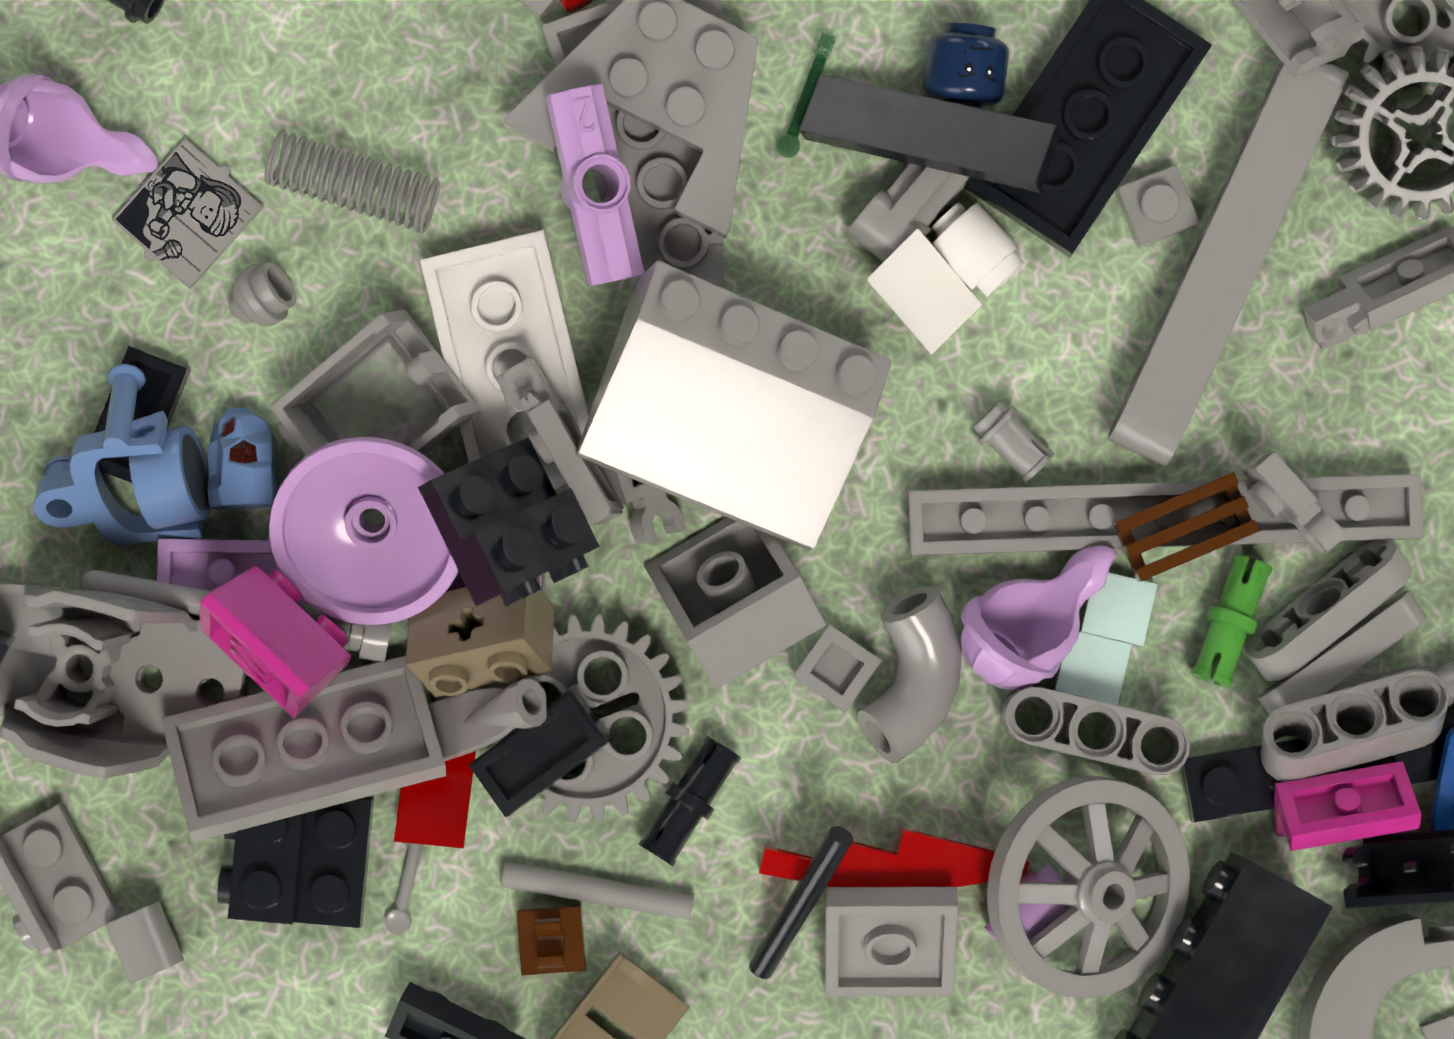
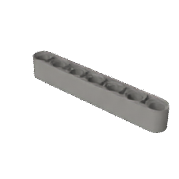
(1226, 261)

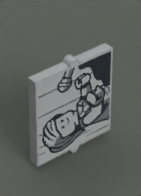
(187, 213)

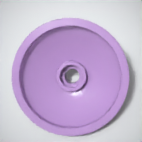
(341, 559)

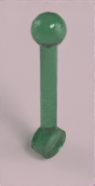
(788, 144)

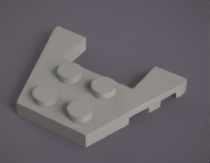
(674, 74)

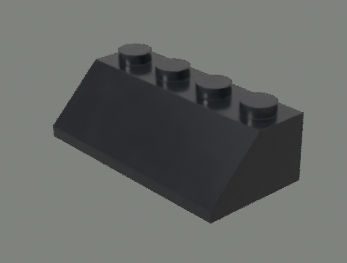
(1230, 957)

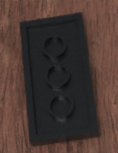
(1107, 99)

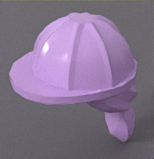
(54, 135)
(1030, 626)

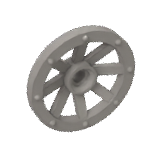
(1085, 885)

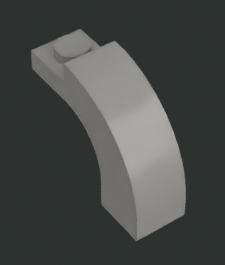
(1364, 969)

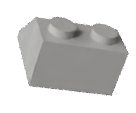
(734, 598)

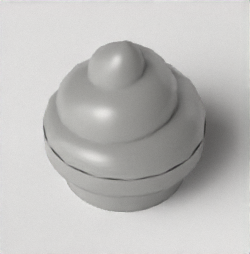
(262, 295)

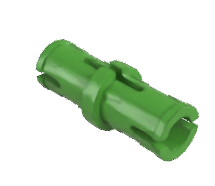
(1231, 621)

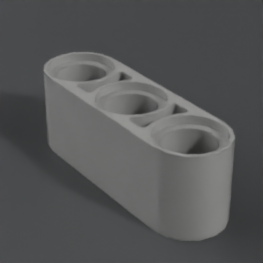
(1372, 702)
(1125, 735)

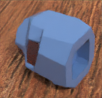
(242, 462)

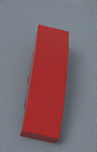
(915, 862)

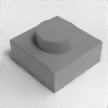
(1157, 206)
(837, 668)

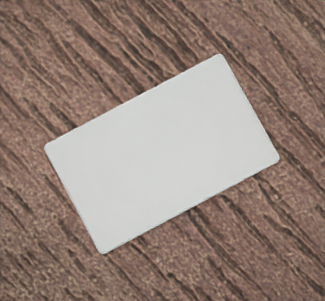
(924, 291)

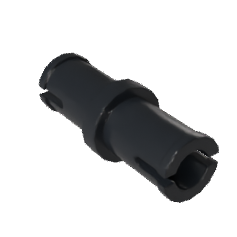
(689, 800)

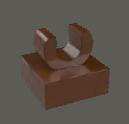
(551, 940)

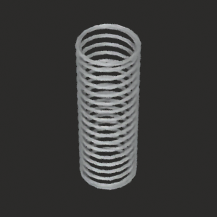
(422, 200)

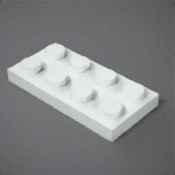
(492, 313)

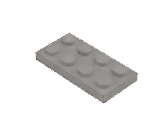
(258, 765)

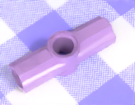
(583, 143)

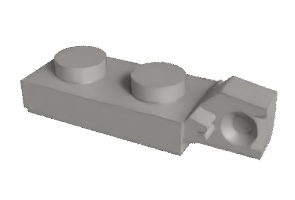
(1385, 290)
(557, 440)

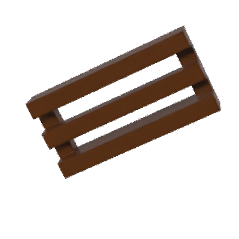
(1236, 506)

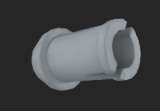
(1012, 441)

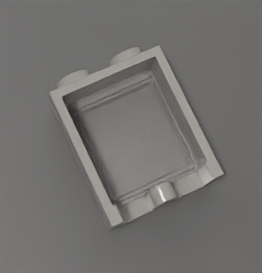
(378, 386)

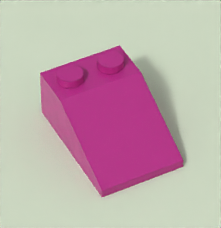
(273, 638)

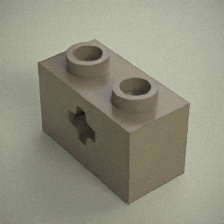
(473, 646)

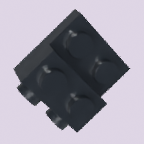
(508, 524)
(301, 868)

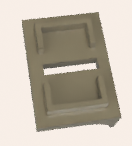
(630, 1000)

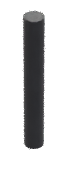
(801, 902)

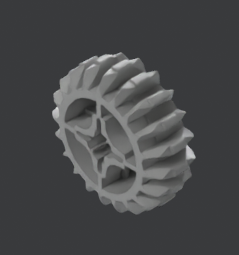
(1401, 159)

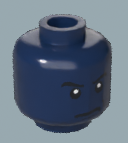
(966, 65)

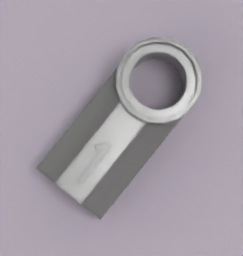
(906, 206)

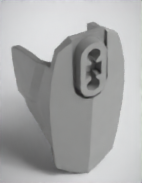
(79, 681)

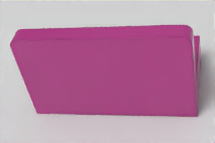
(1345, 806)

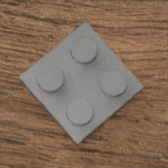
(890, 941)

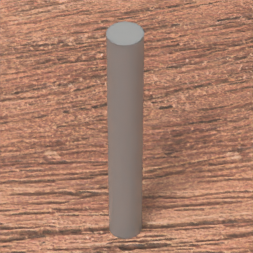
(597, 890)

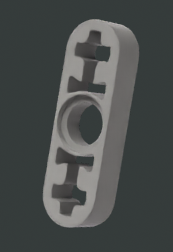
(1328, 609)
(1347, 653)

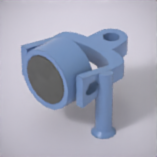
(165, 473)

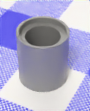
(144, 942)

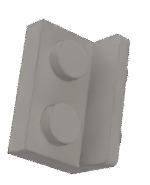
(53, 883)

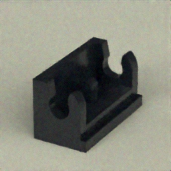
(1402, 869)

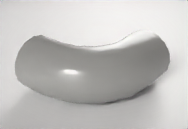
(925, 677)

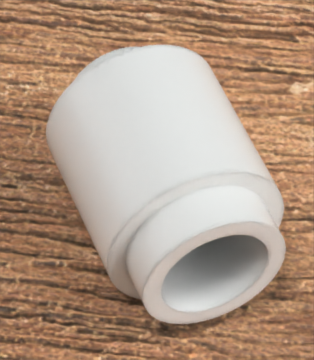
(976, 248)

